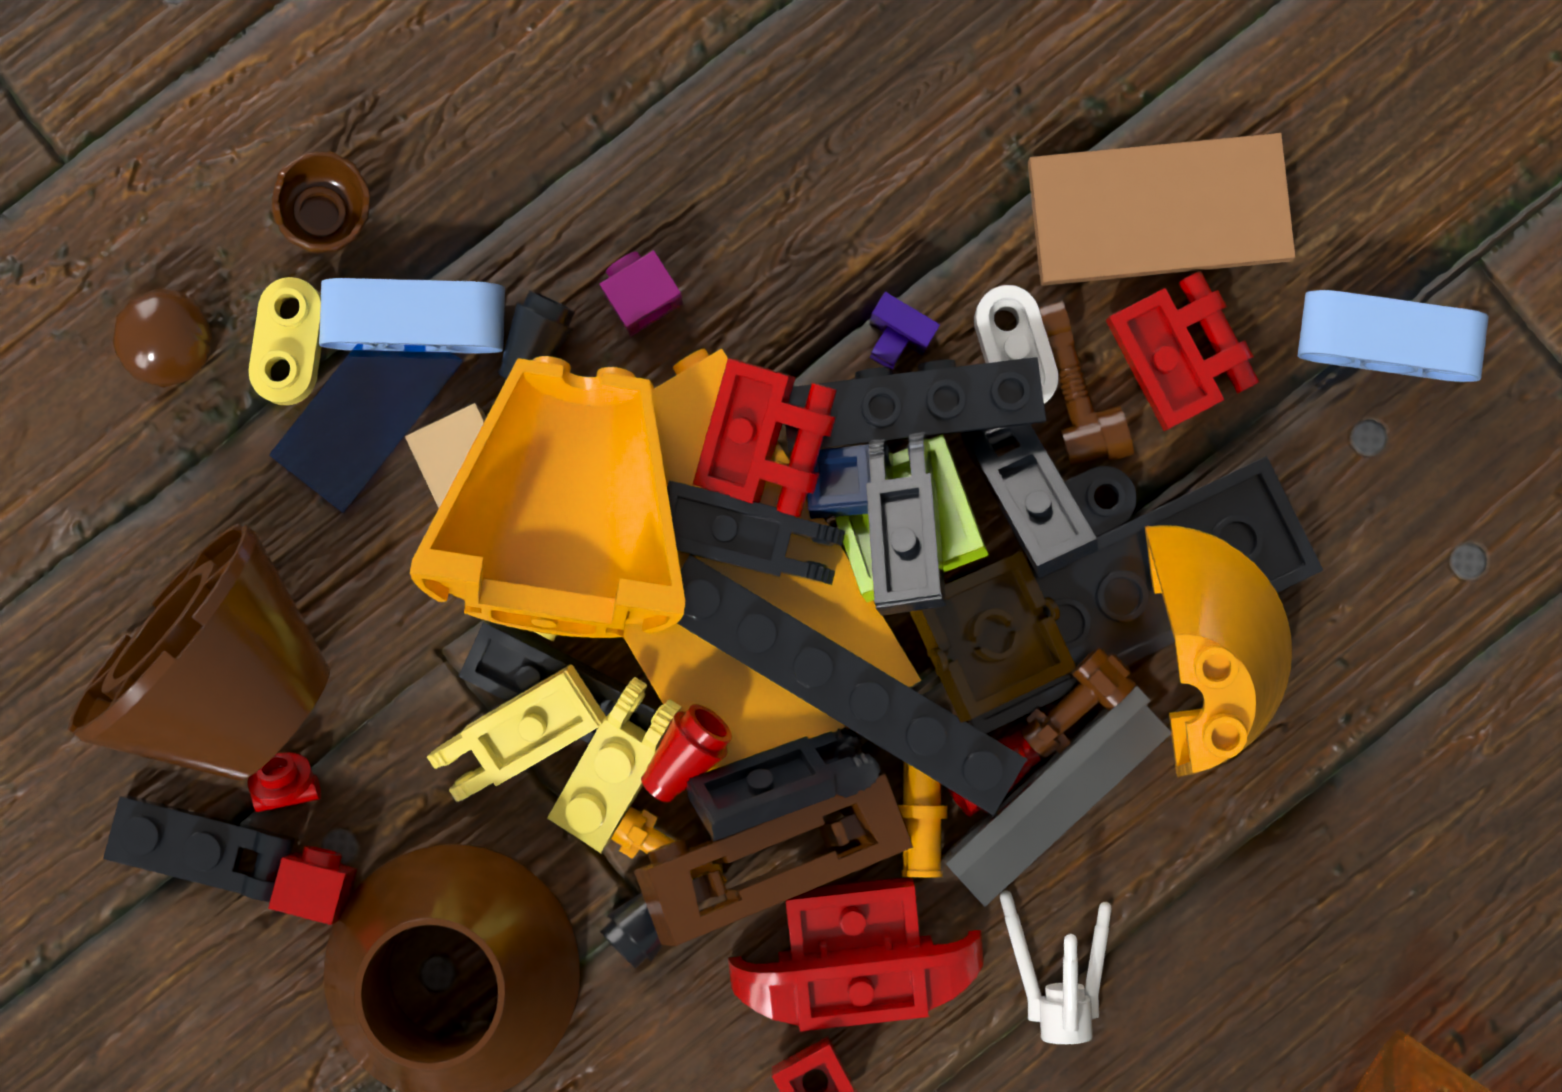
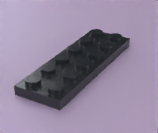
(1110, 594)

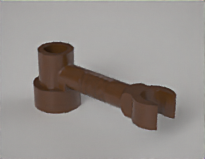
(1091, 433)

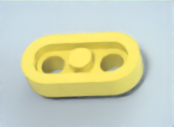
(287, 340)

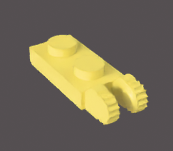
(522, 732)
(611, 770)

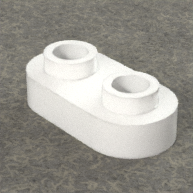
(1024, 341)

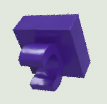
(900, 328)

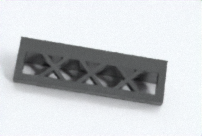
(1055, 796)

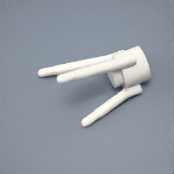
(1067, 1008)

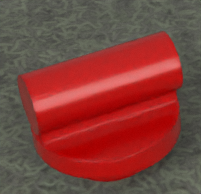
(283, 782)

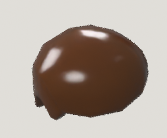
(320, 202)
(162, 337)

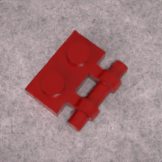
(1168, 361)
(746, 430)

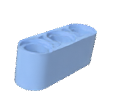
(412, 312)
(1393, 336)

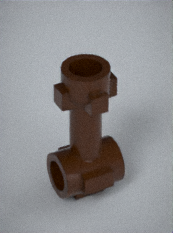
(1101, 679)

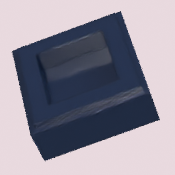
(841, 482)

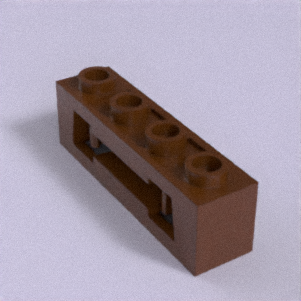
(674, 895)

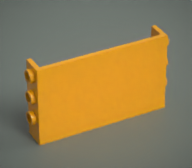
(697, 672)

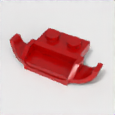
(857, 960)

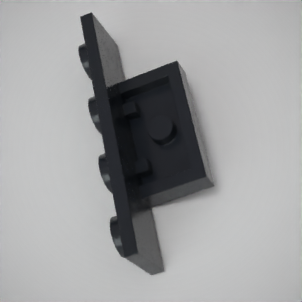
(930, 401)

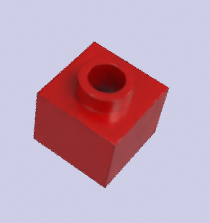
(313, 885)
(821, 1056)

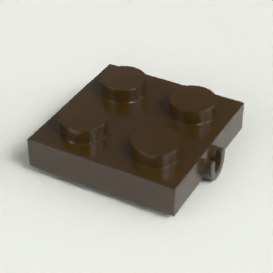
(994, 637)

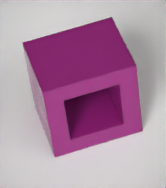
(640, 291)

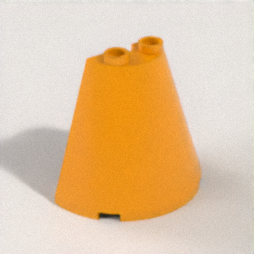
(560, 510)
(1227, 643)

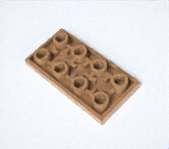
(1161, 209)

